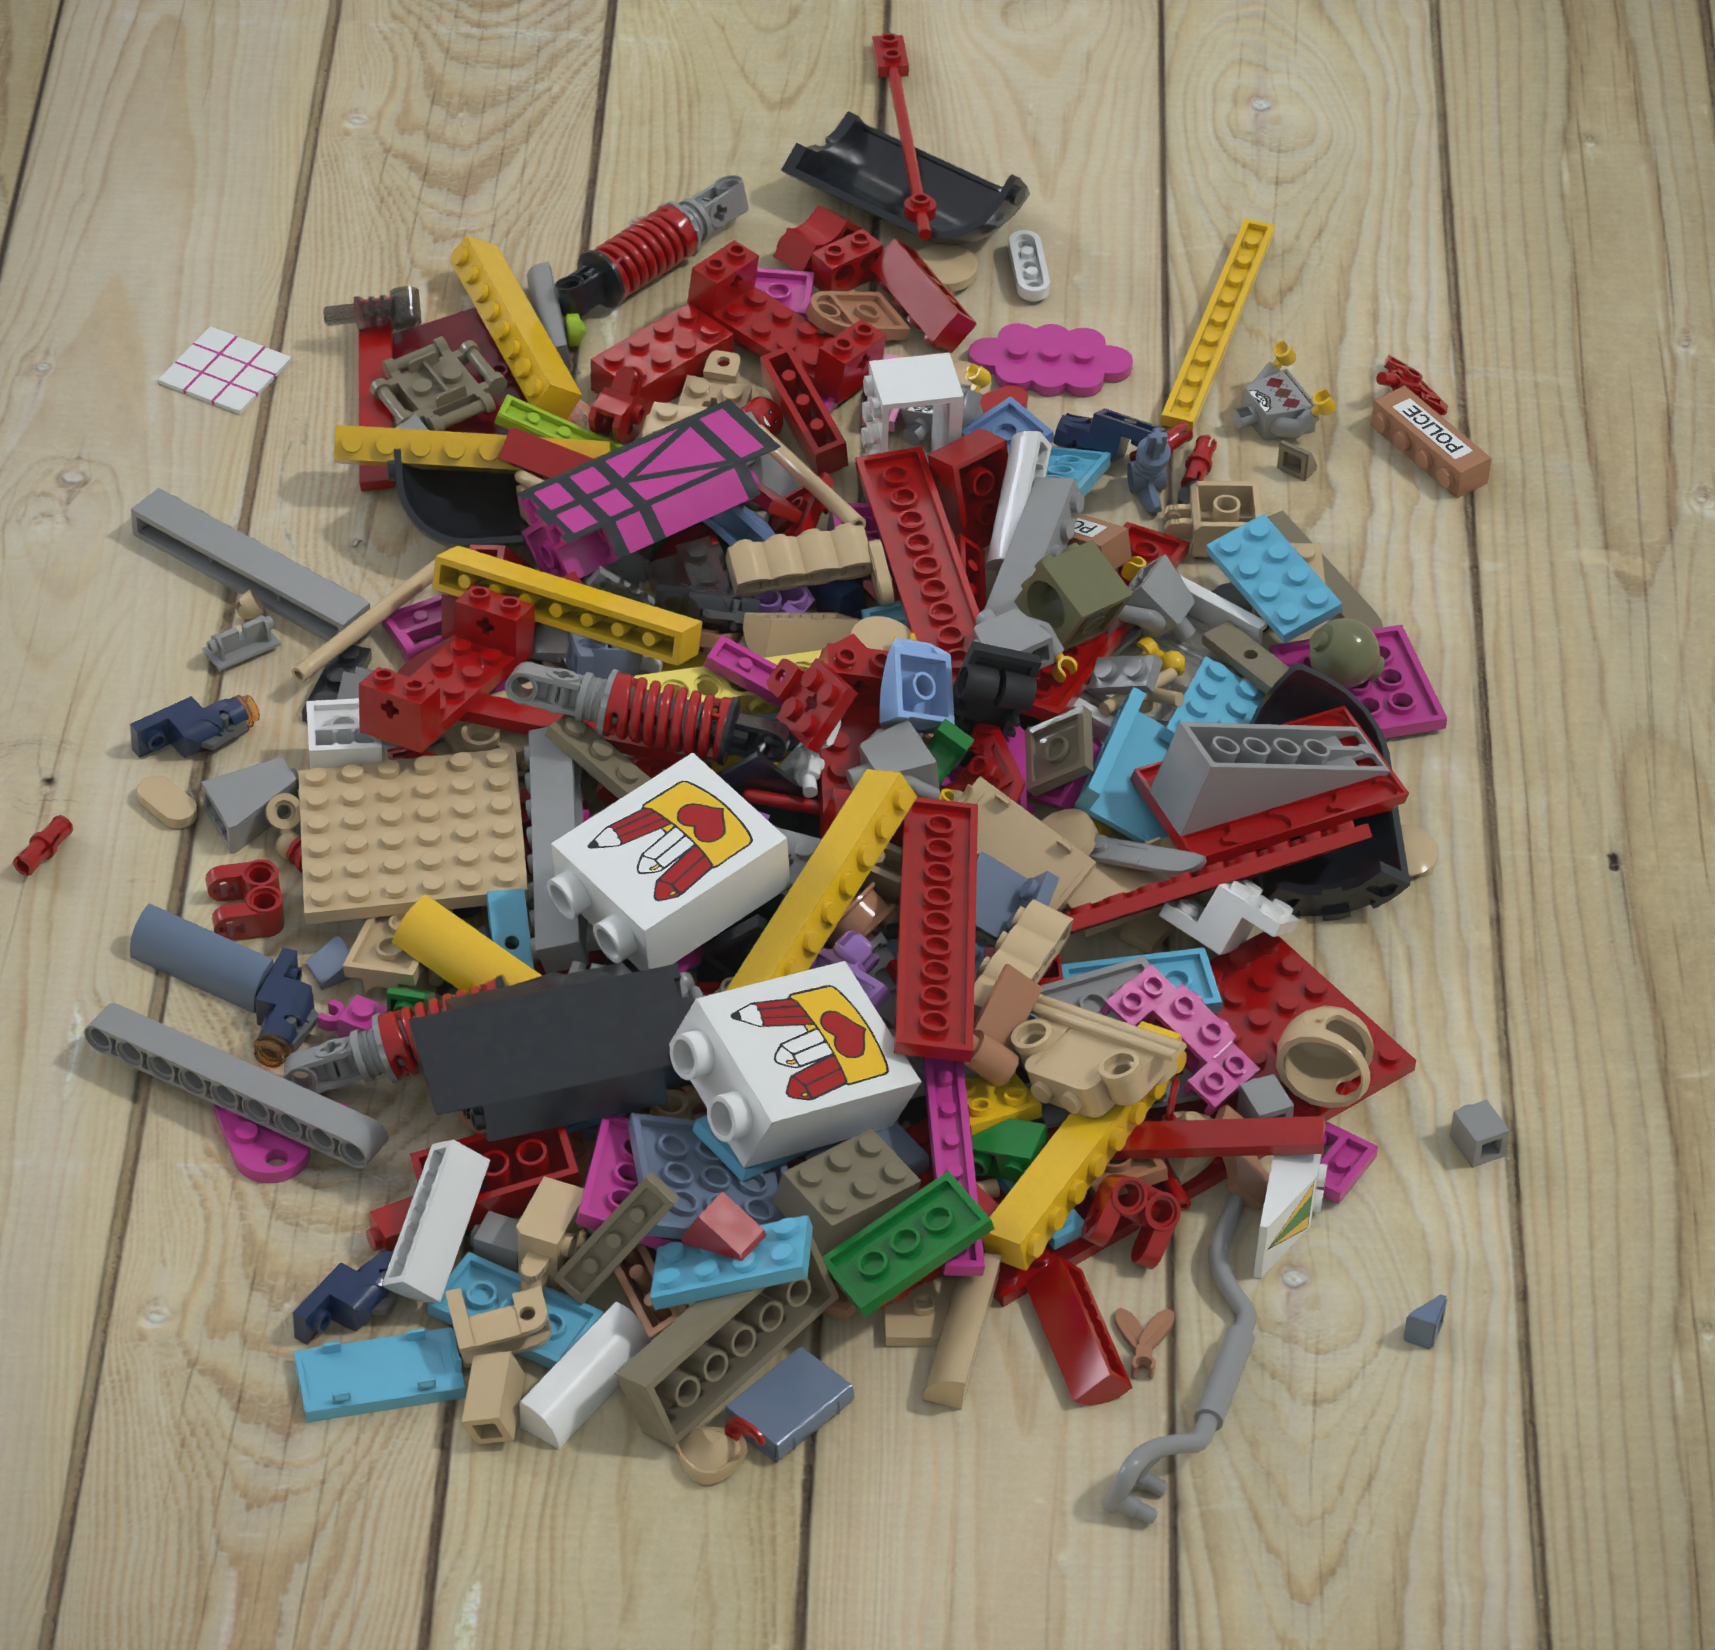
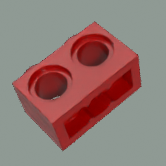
(846, 262)

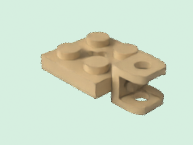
(717, 385)

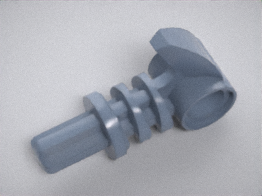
(1148, 471)

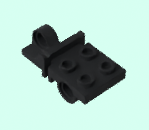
(994, 687)

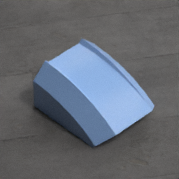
(916, 686)

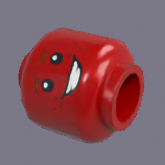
(766, 413)

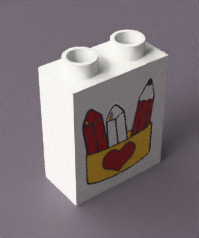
(668, 866)
(792, 1063)

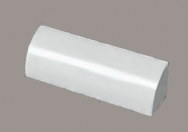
(1026, 461)
(436, 1222)
(582, 1377)

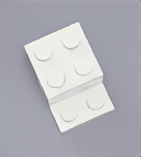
(336, 736)
(1230, 916)

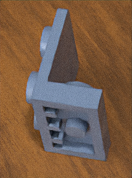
(1003, 892)

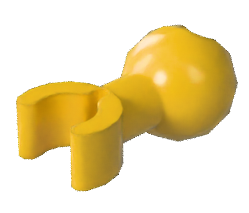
(1170, 659)

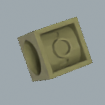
(1074, 594)

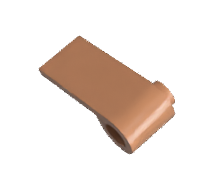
(1003, 1011)

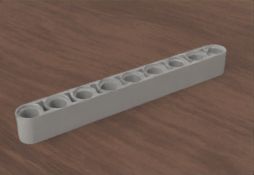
(236, 1085)

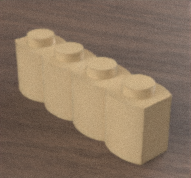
(793, 561)
(1029, 947)

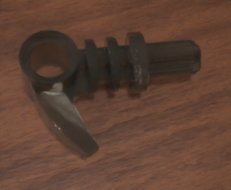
(401, 308)

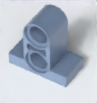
(599, 658)

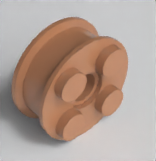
(865, 915)

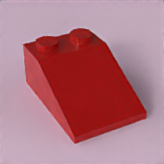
(970, 482)

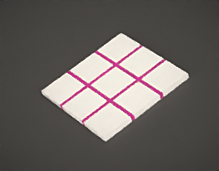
(224, 370)

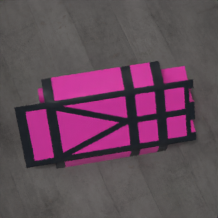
(644, 491)

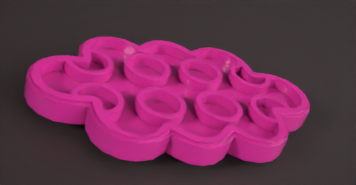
(1051, 359)

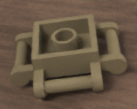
(438, 385)

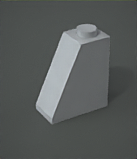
(239, 800)

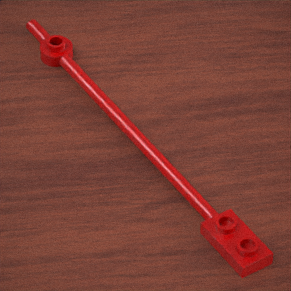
(893, 63)

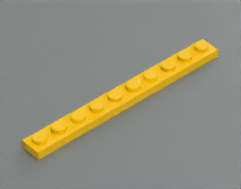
(1218, 324)

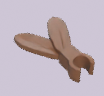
(1146, 1339)

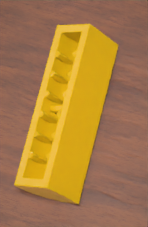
(455, 948)

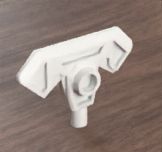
(807, 765)

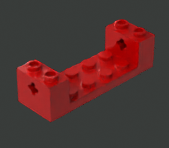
(727, 293)
(489, 642)
(864, 673)

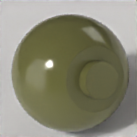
(1346, 652)

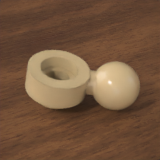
(287, 825)

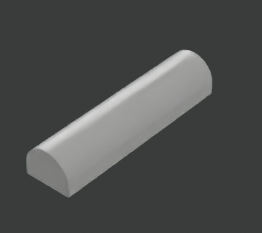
(547, 308)

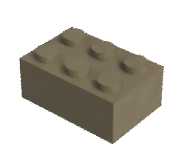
(846, 1188)

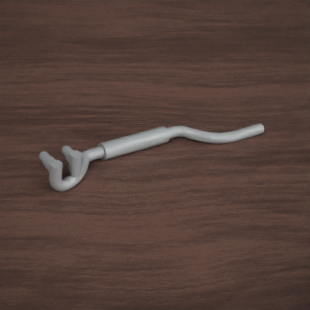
(1216, 1395)

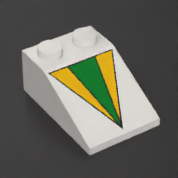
(1288, 1206)

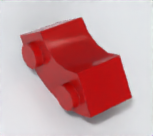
(817, 231)

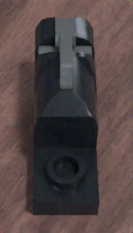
(709, 605)

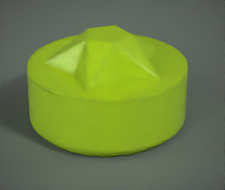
(574, 329)

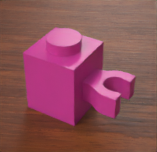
(355, 1016)

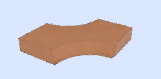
(1244, 1173)

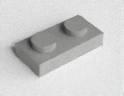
(1123, 673)

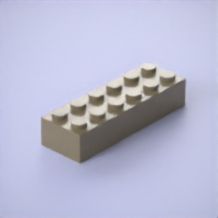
(717, 1349)

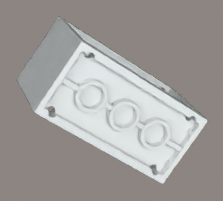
(908, 384)

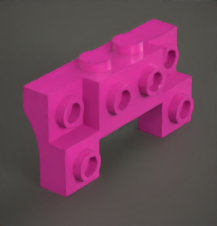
(1210, 1051)

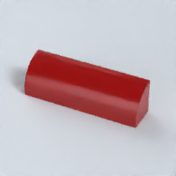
(1077, 1334)

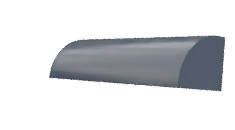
(199, 957)

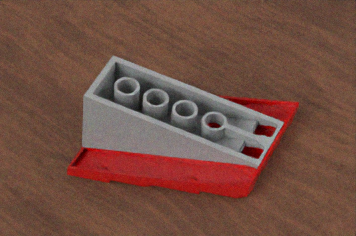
(1262, 784)

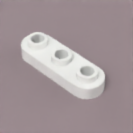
(1029, 265)

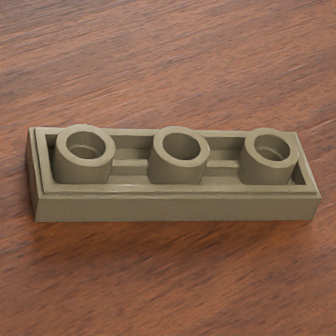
(1245, 655)

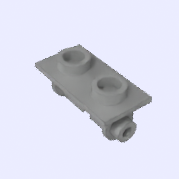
(235, 646)

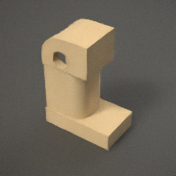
(500, 1328)

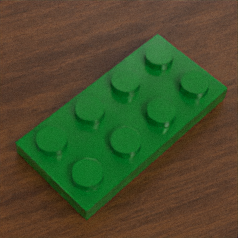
(907, 1243)

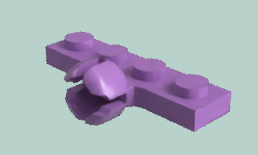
(857, 953)

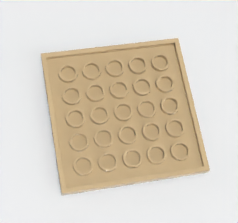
(407, 830)

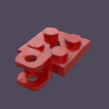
(802, 692)

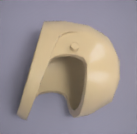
(1322, 1051)

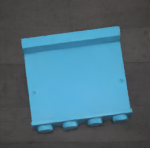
(1108, 791)

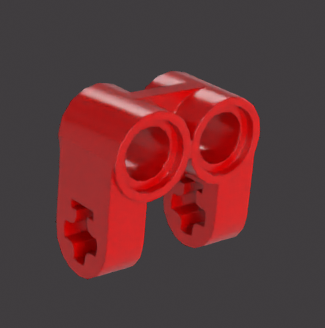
(263, 902)
(1153, 1234)

